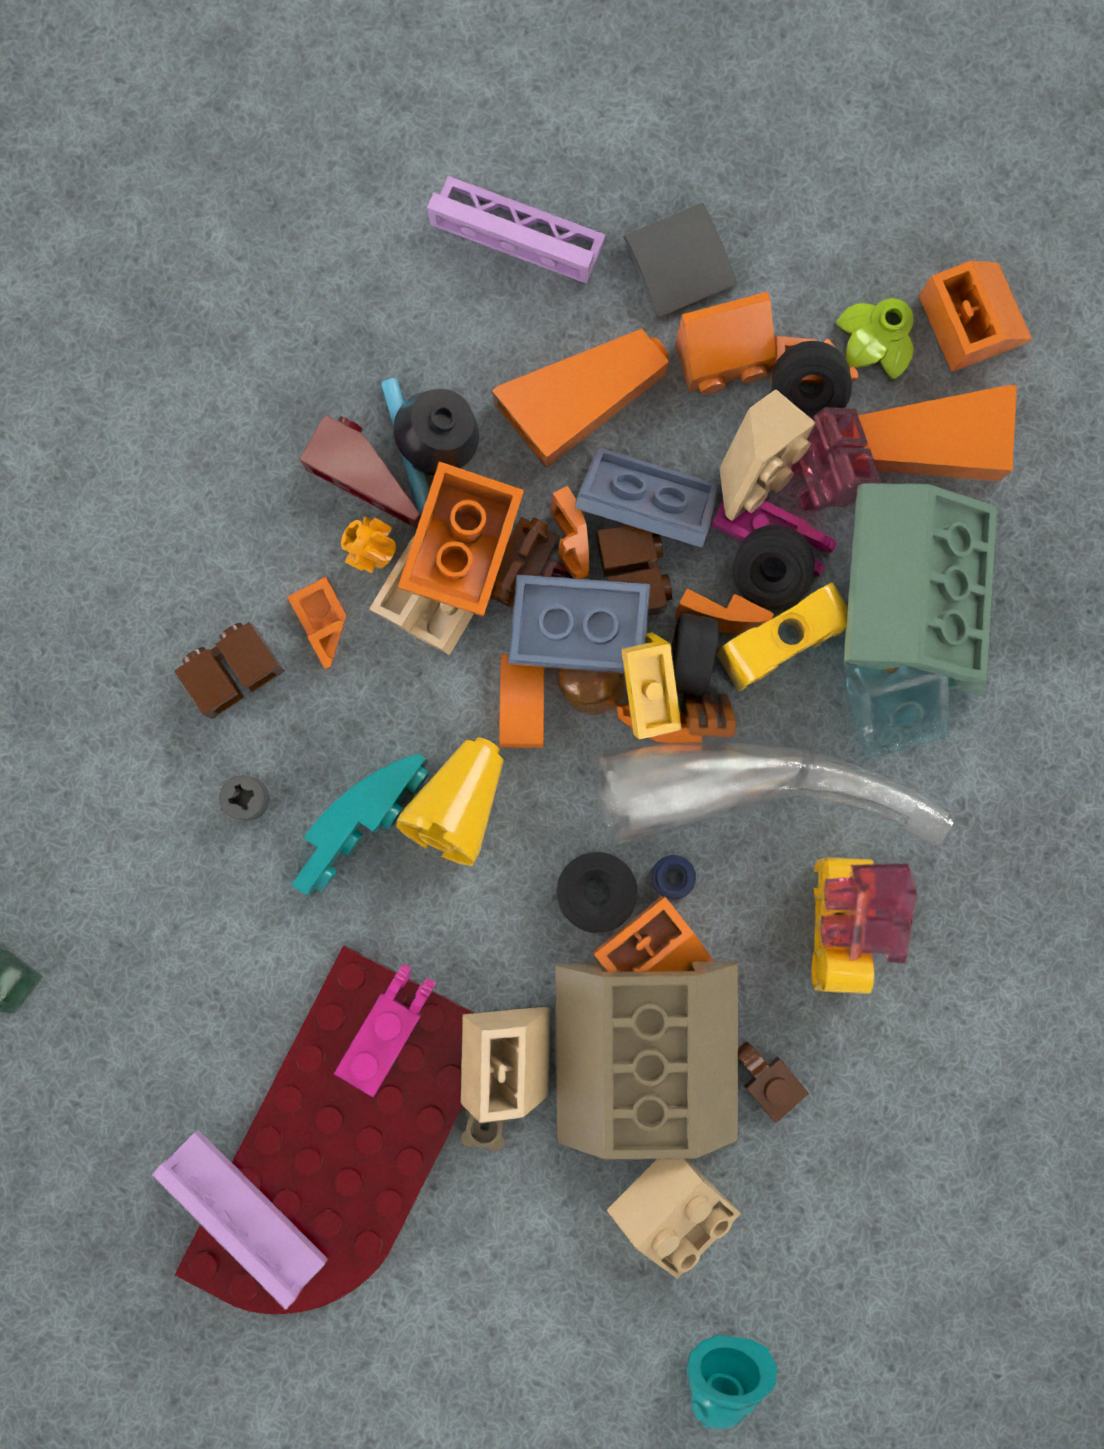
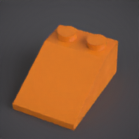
(460, 539)

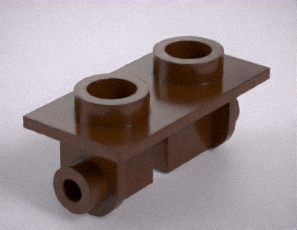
(524, 555)

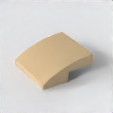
(421, 617)

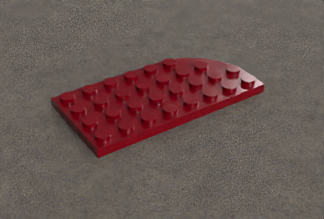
(334, 1155)

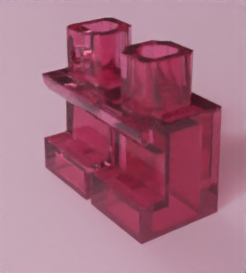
(835, 461)
(877, 911)

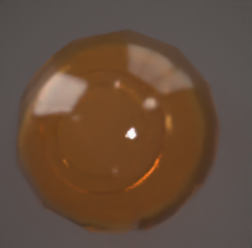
(591, 690)

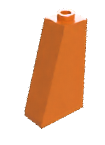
(578, 394)
(947, 436)

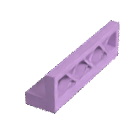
(515, 237)
(240, 1218)

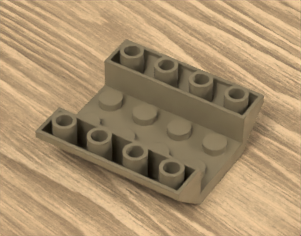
(647, 1060)

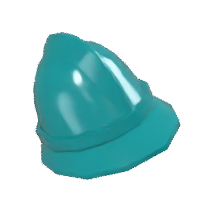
(729, 1379)

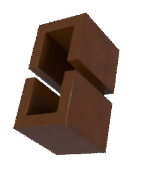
(633, 549)
(210, 681)

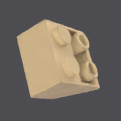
(763, 453)
(505, 1062)
(673, 1214)

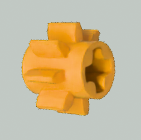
(368, 544)

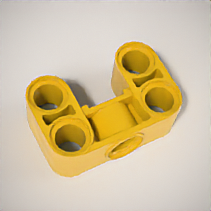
(761, 649)
(831, 965)

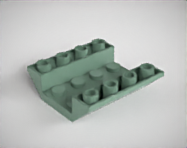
(922, 582)

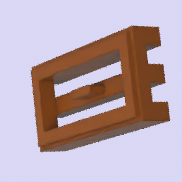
(710, 708)

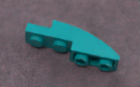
(368, 803)

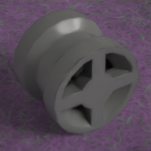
(253, 796)

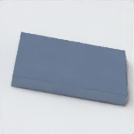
(648, 497)
(576, 622)

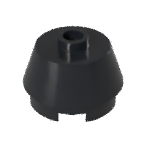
(436, 429)

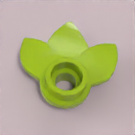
(875, 338)

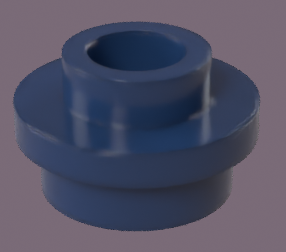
(688, 877)

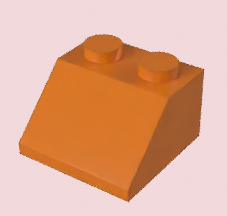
(726, 343)

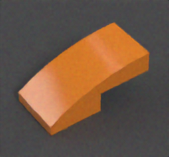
(735, 619)
(521, 705)

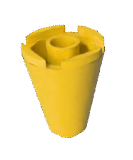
(456, 803)

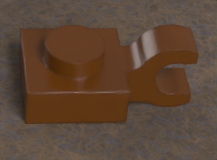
(772, 1083)

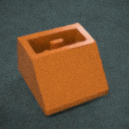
(973, 313)
(652, 943)

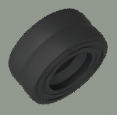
(813, 359)
(774, 591)
(694, 653)
(597, 917)

